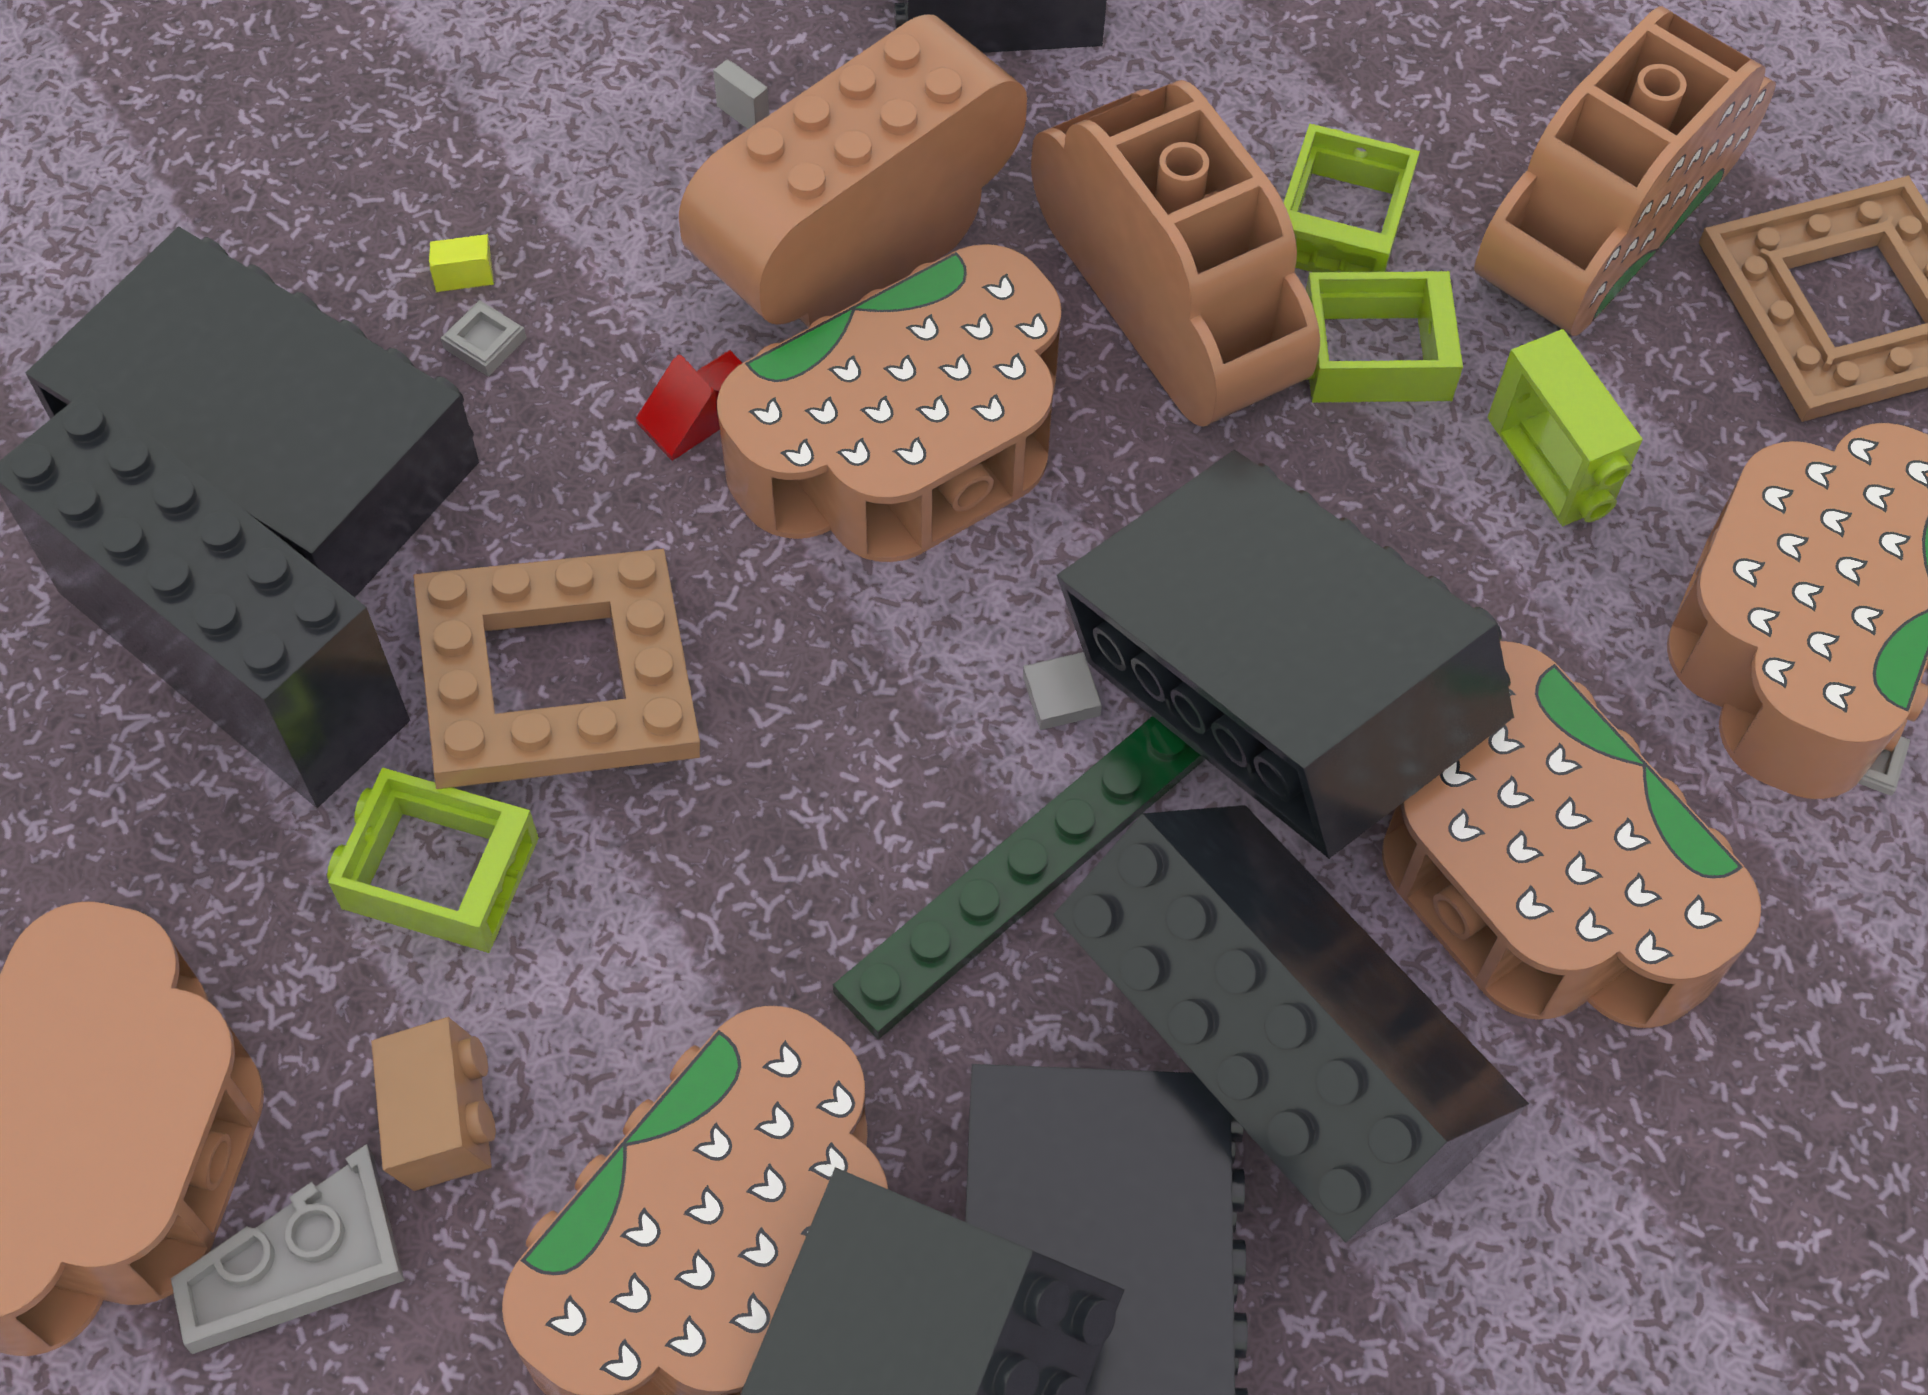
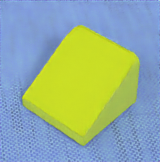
(461, 263)

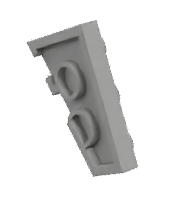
(303, 1259)

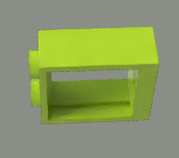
(1382, 167)
(1388, 296)
(1564, 428)
(493, 885)

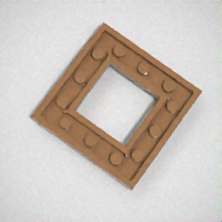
(1754, 266)
(484, 747)

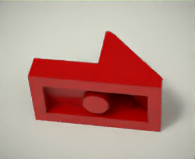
(684, 404)

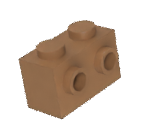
(432, 1104)

